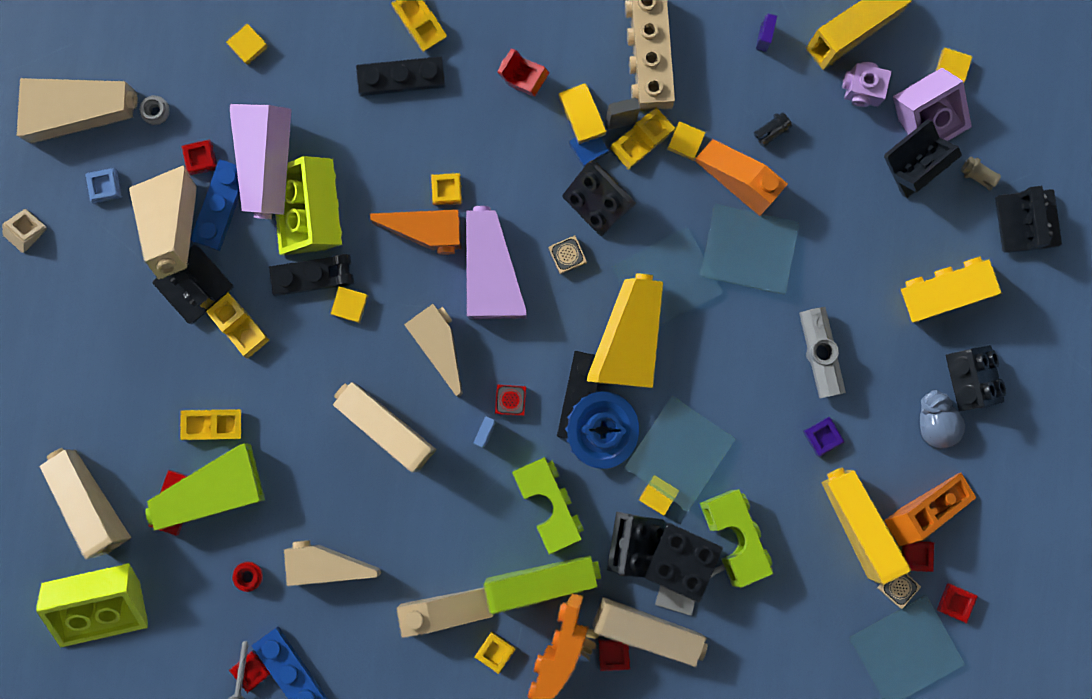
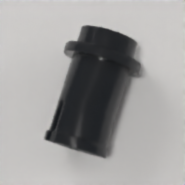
(773, 128)

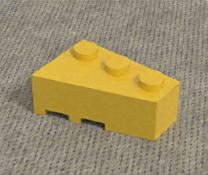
(950, 289)

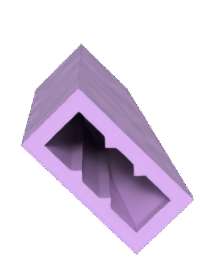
(261, 156)
(490, 273)

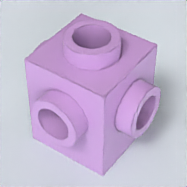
(866, 84)

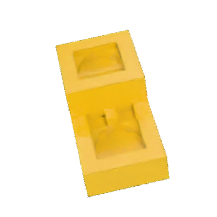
(419, 22)
(582, 113)
(642, 138)
(237, 325)
(210, 424)

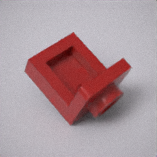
(522, 73)

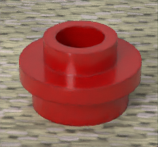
(241, 583)

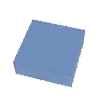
(103, 185)
(485, 432)

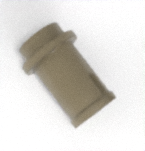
(980, 173)

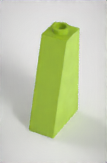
(213, 489)
(541, 583)

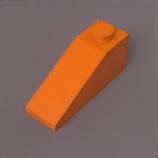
(742, 175)
(431, 229)
(930, 510)

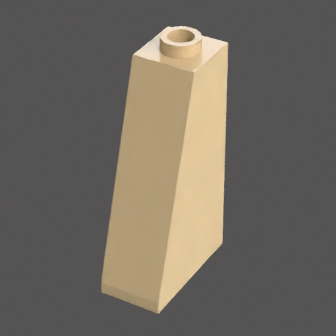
(67, 106)
(164, 219)
(383, 427)
(83, 504)
(649, 632)

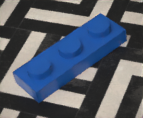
(217, 207)
(287, 667)

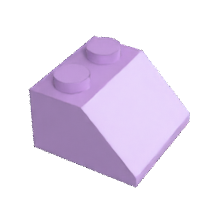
(938, 99)

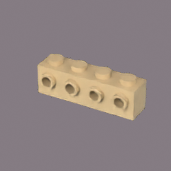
(651, 53)

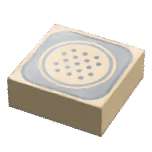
(567, 254)
(900, 590)

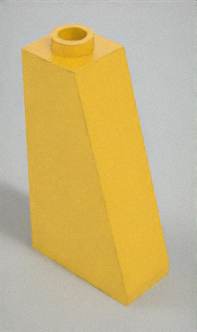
(852, 28)
(631, 336)
(864, 527)

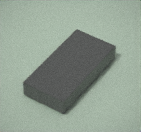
(622, 113)

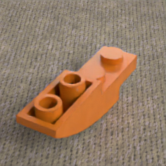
(561, 657)

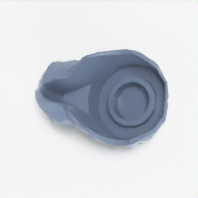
(939, 421)

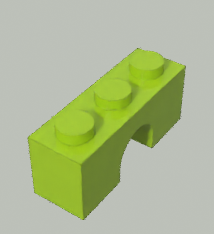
(560, 528)
(749, 559)

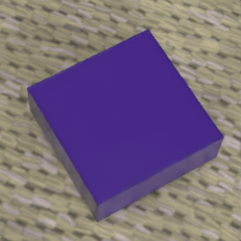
(766, 32)
(823, 436)

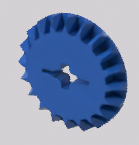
(614, 445)

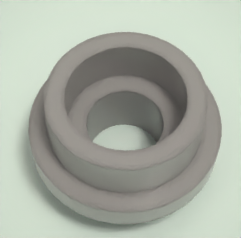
(147, 106)

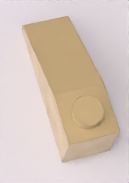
(437, 341)
(320, 564)
(442, 612)

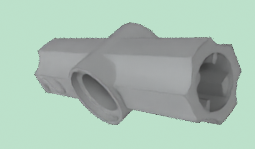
(816, 333)

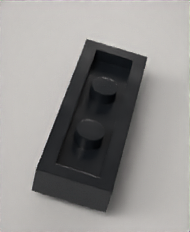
(400, 76)
(577, 387)

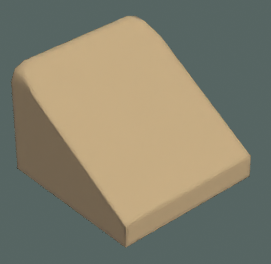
(23, 230)

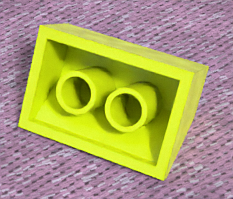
(310, 208)
(92, 605)

